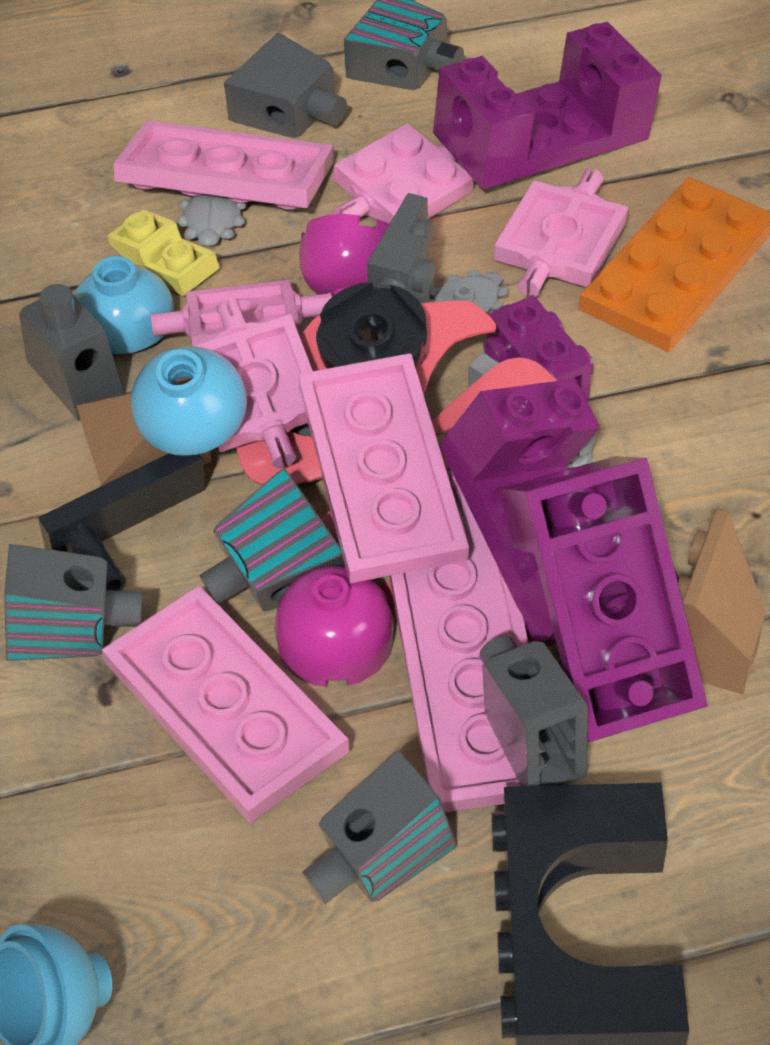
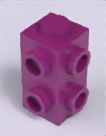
(538, 335)

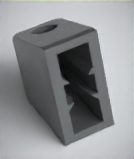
(283, 90)
(56, 334)
(529, 695)

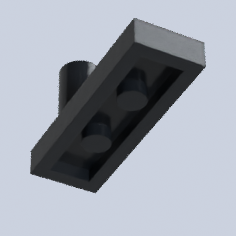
(120, 505)

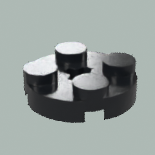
(361, 307)

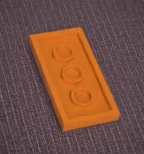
(677, 263)

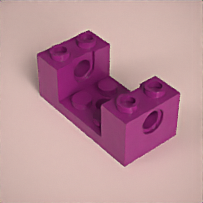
(595, 107)
(512, 439)
(599, 529)

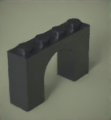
(548, 841)

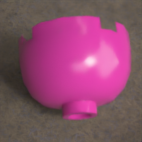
(337, 252)
(333, 627)

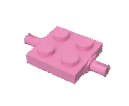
(399, 165)
(561, 233)
(257, 302)
(269, 363)

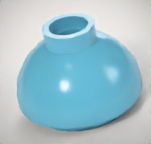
(122, 301)
(189, 415)
(48, 986)

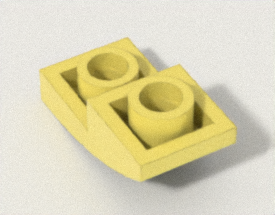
(157, 245)

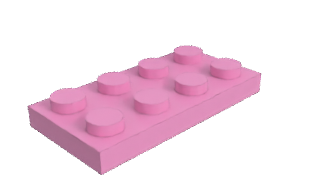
(224, 164)
(382, 468)
(226, 703)

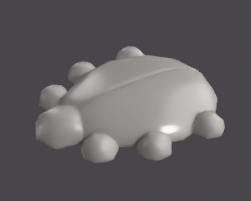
(210, 218)
(475, 288)

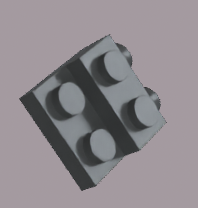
(404, 252)

